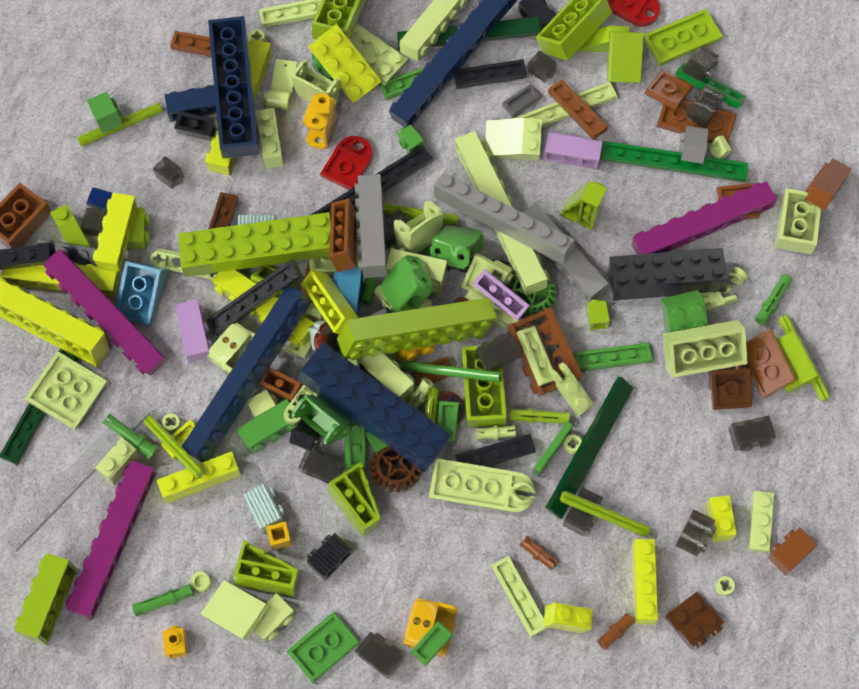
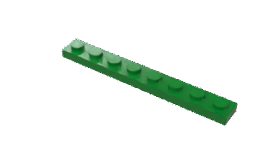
(672, 161)

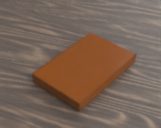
(768, 364)

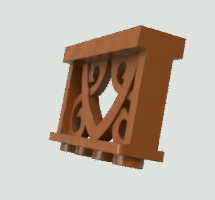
(563, 350)

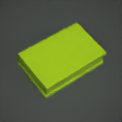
(624, 57)
(798, 360)

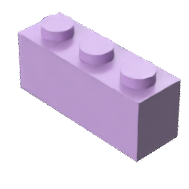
(572, 150)
(501, 294)
(193, 330)

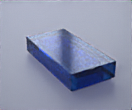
(98, 198)

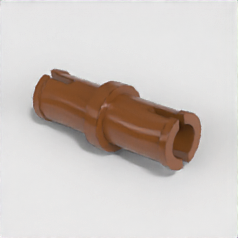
(539, 553)
(616, 631)

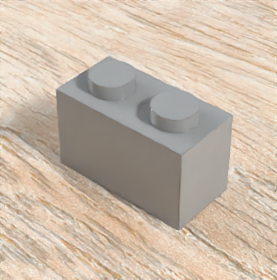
(693, 144)

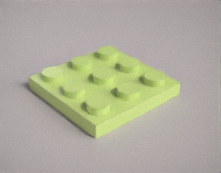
(66, 390)

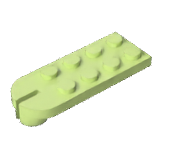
(379, 55)
(480, 486)

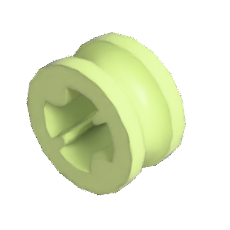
(257, 32)
(738, 276)
(171, 429)
(567, 441)
(731, 585)

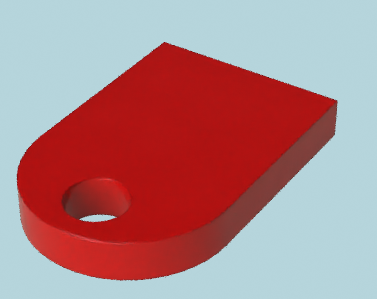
(634, 11)
(347, 162)

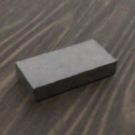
(521, 101)

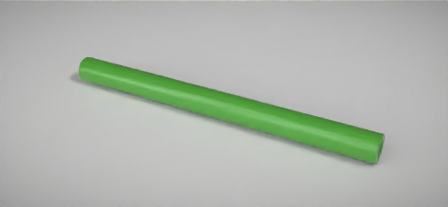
(450, 371)

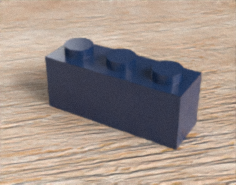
(193, 101)

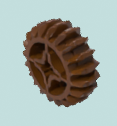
(389, 481)

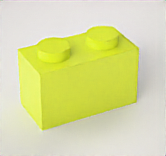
(721, 510)
(568, 617)

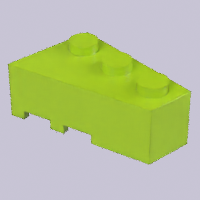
(585, 205)
(355, 499)
(264, 573)

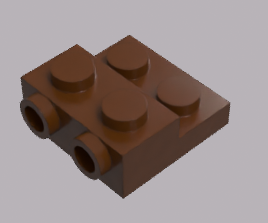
(730, 388)
(695, 621)

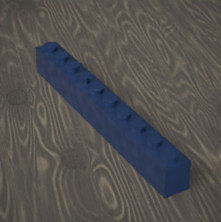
(448, 60)
(246, 374)

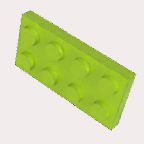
(682, 37)

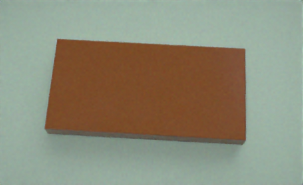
(676, 121)

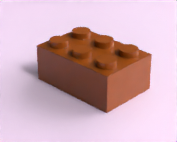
(21, 215)

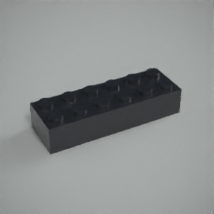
(667, 274)

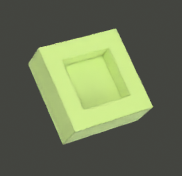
(719, 147)

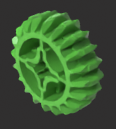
(548, 293)

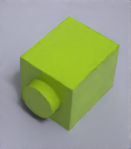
(597, 315)

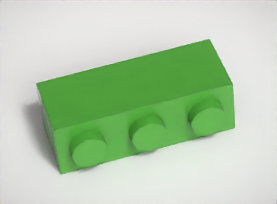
(265, 428)

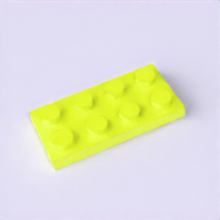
(344, 62)

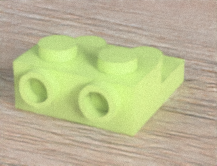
(497, 269)

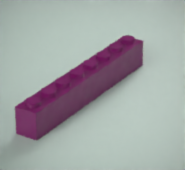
(705, 221)
(101, 308)
(111, 540)

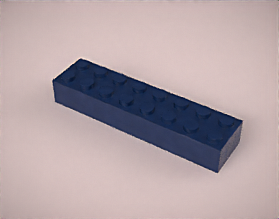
(233, 87)
(373, 407)

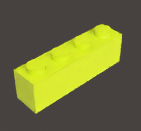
(115, 232)
(328, 300)
(185, 483)
(644, 581)

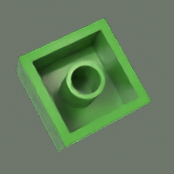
(684, 311)

